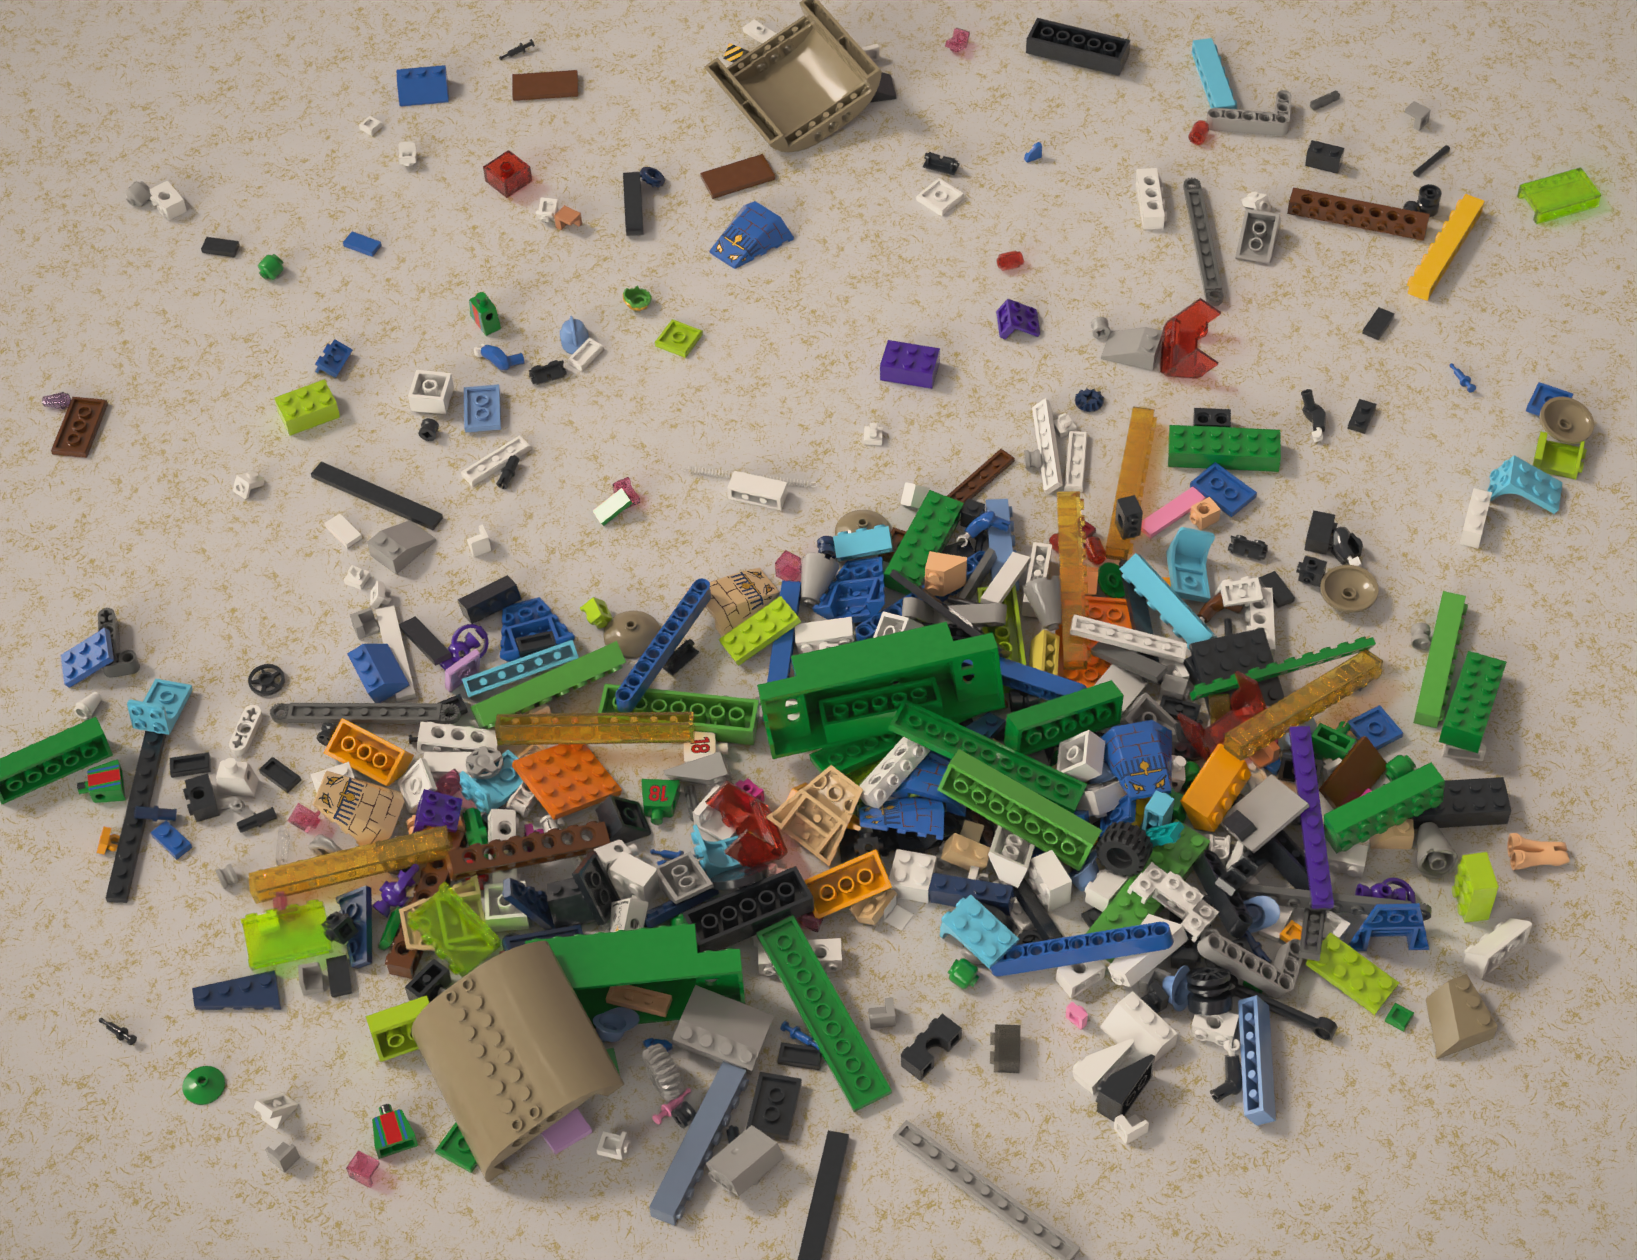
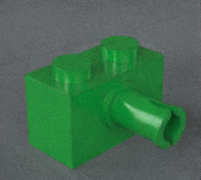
(1332, 742)

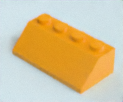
(368, 753)
(1215, 789)
(848, 883)

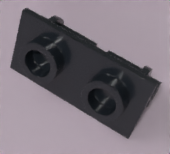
(944, 165)
(554, 369)
(1255, 547)
(681, 657)
(889, 840)

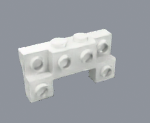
(1177, 897)

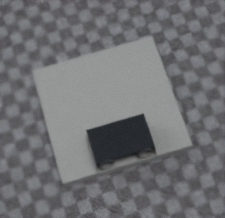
(1263, 813)

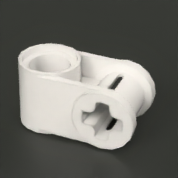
(522, 800)
(1221, 847)

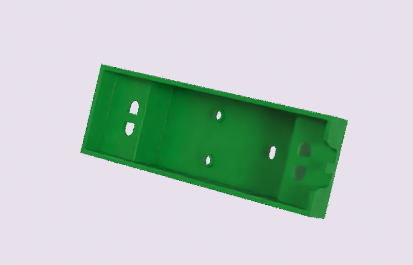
(878, 664)
(650, 959)

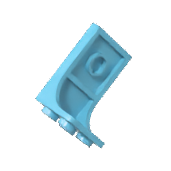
(1524, 479)
(1187, 564)
(160, 707)
(495, 791)
(712, 854)
(978, 931)

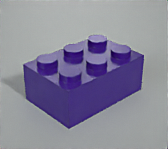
(910, 364)

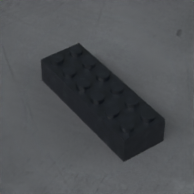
(1078, 46)
(1469, 804)
(749, 910)

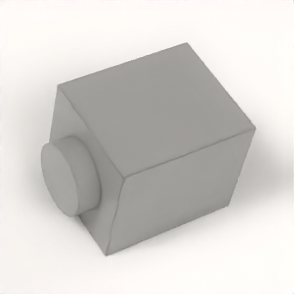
(1174, 687)

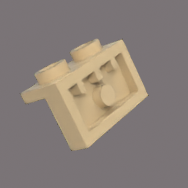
(871, 909)

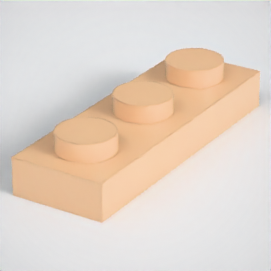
(639, 999)

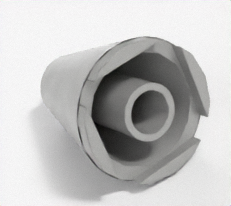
(816, 577)
(1046, 601)
(1434, 852)

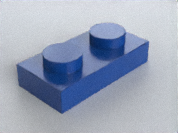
(171, 840)

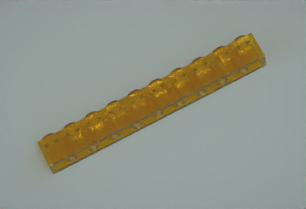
(1132, 475)
(1072, 577)
(1303, 704)
(595, 728)
(350, 864)

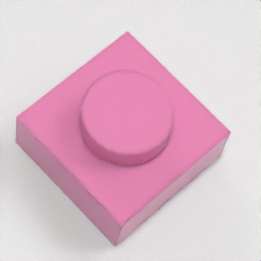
(1077, 1015)

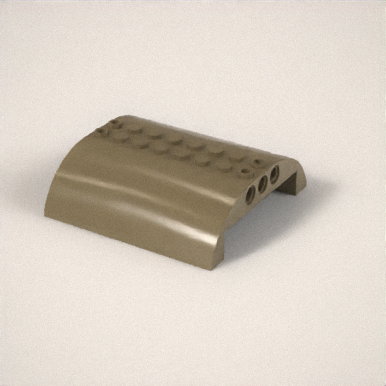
(801, 81)
(512, 1052)

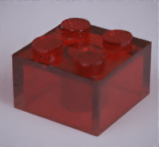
(507, 173)

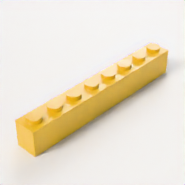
(1445, 247)

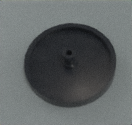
(740, 877)

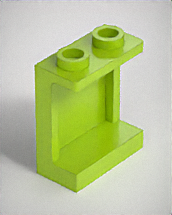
(1559, 458)

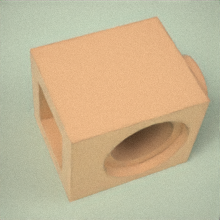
(1204, 513)

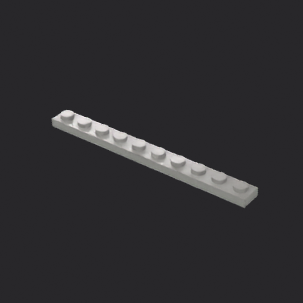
(986, 1192)

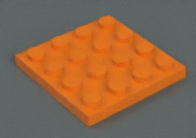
(566, 778)

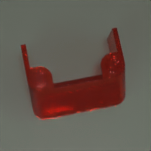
(1180, 341)
(1245, 704)
(758, 837)

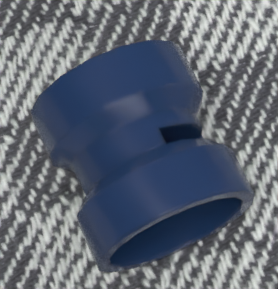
(826, 546)

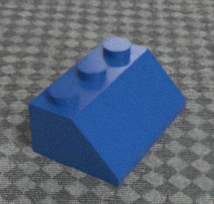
(422, 85)
(378, 671)

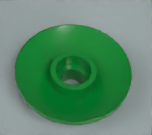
(1110, 580)
(206, 1092)

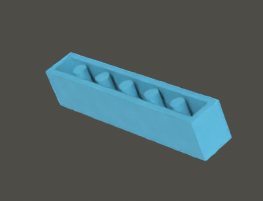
(1212, 74)
(1165, 600)
(520, 668)

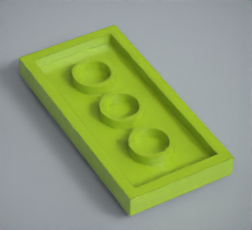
(759, 630)
(1353, 974)

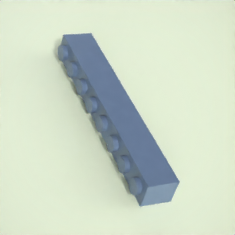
(698, 1144)

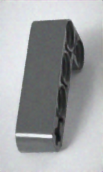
(124, 661)

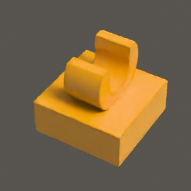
(105, 841)

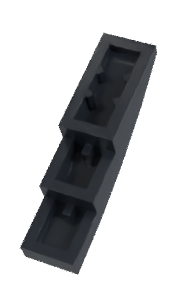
(1243, 871)

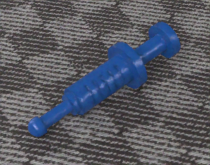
(1464, 380)
(668, 854)
(797, 1033)

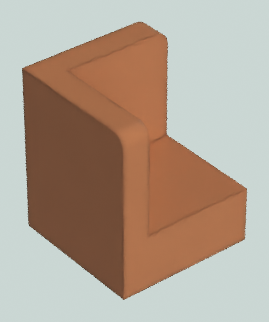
(567, 216)
(1266, 755)

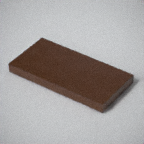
(545, 85)
(737, 176)
(79, 427)
(1354, 774)

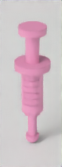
(666, 1109)

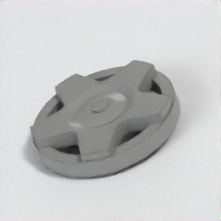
(484, 760)

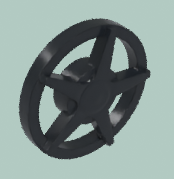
(266, 680)

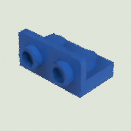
(334, 358)

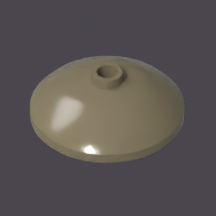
(1566, 420)
(859, 519)
(1351, 582)
(635, 639)

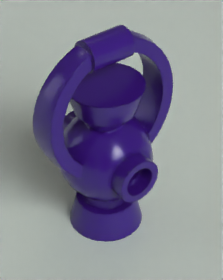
(460, 649)
(1383, 890)
(394, 893)

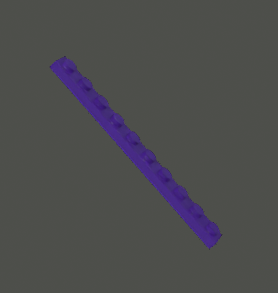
(1311, 818)

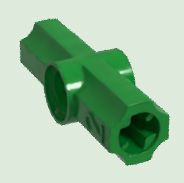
(475, 830)

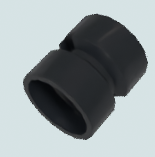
(1429, 199)
(1021, 700)

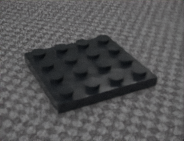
(1234, 653)

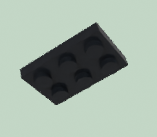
(596, 887)
(774, 1104)

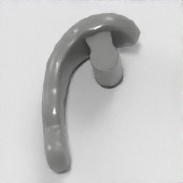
(322, 843)

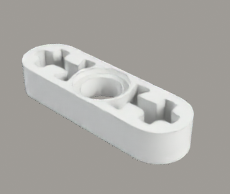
(247, 738)

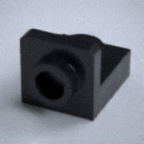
(1356, 546)
(1156, 997)

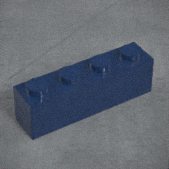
(951, 889)

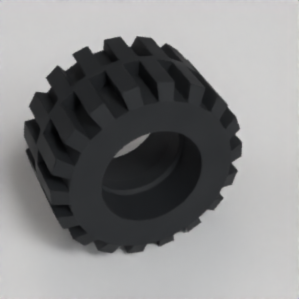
(1124, 849)

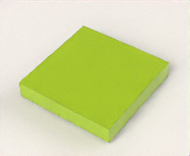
(678, 338)

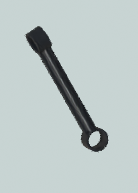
(1321, 1026)

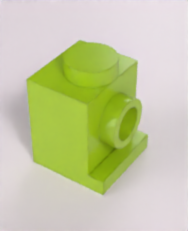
(597, 612)

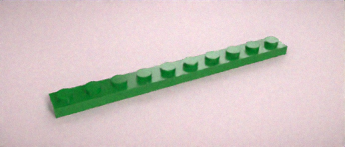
(1290, 665)

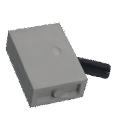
(744, 1159)

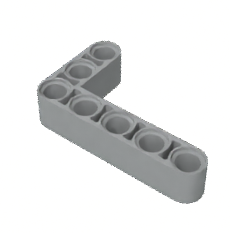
(1253, 121)
(978, 614)
(1269, 978)

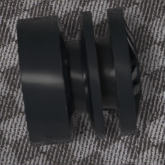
(1209, 991)

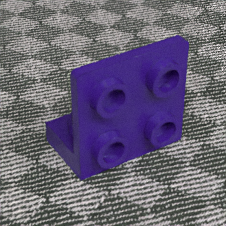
(1017, 316)
(437, 810)

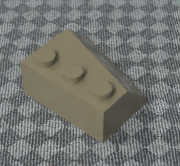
(1458, 1017)

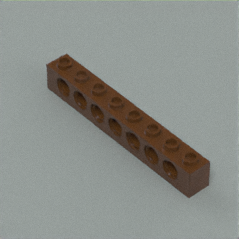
(1358, 213)
(460, 869)
(407, 964)

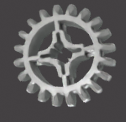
(663, 1072)

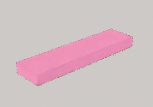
(1171, 512)

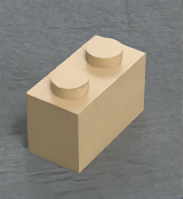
(965, 852)

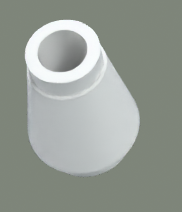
(87, 706)

